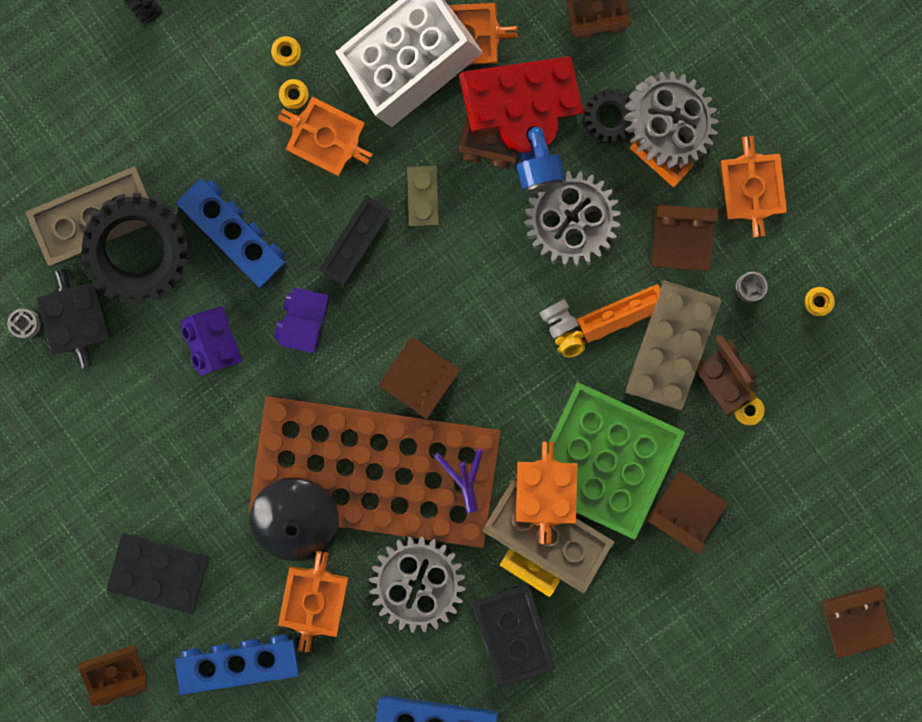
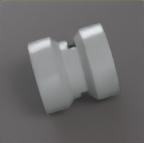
(755, 285)
(556, 312)
(30, 324)

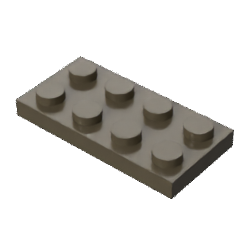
(62, 222)
(673, 345)
(574, 550)

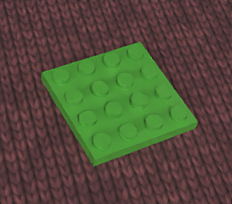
(618, 457)

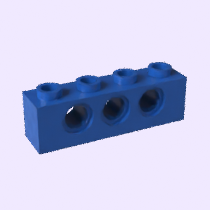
(194, 205)
(193, 680)
(422, 711)

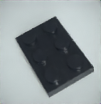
(157, 573)
(513, 635)

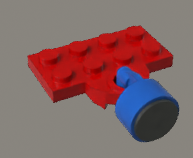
(525, 107)

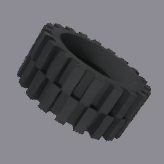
(126, 284)

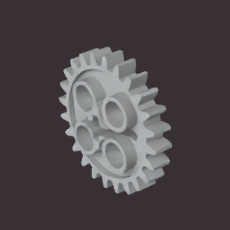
(671, 119)
(594, 234)
(392, 574)

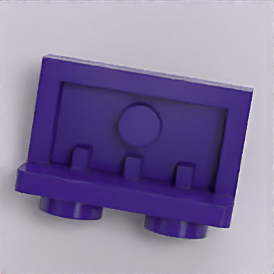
(210, 341)

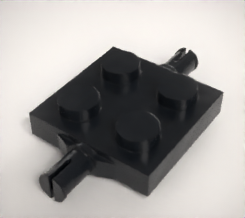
(72, 319)

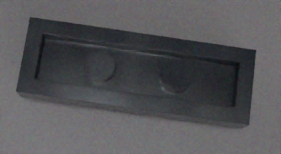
(355, 240)

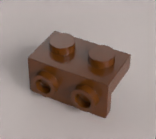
(595, 16)
(486, 146)
(113, 676)

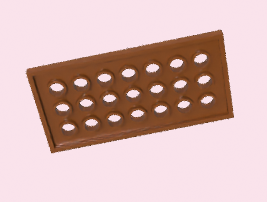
(395, 428)

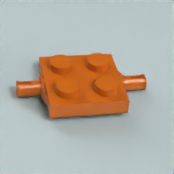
(484, 28)
(325, 136)
(753, 186)
(546, 492)
(313, 601)

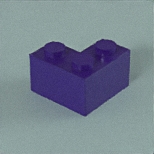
(304, 320)

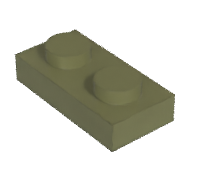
(422, 196)

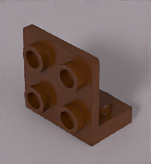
(683, 237)
(419, 377)
(727, 378)
(687, 512)
(857, 620)

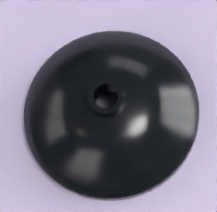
(296, 504)

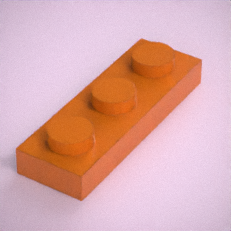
(619, 314)

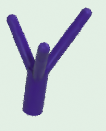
(467, 482)

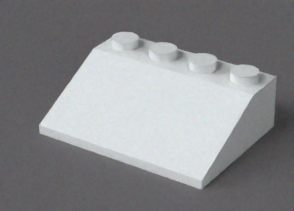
(407, 56)

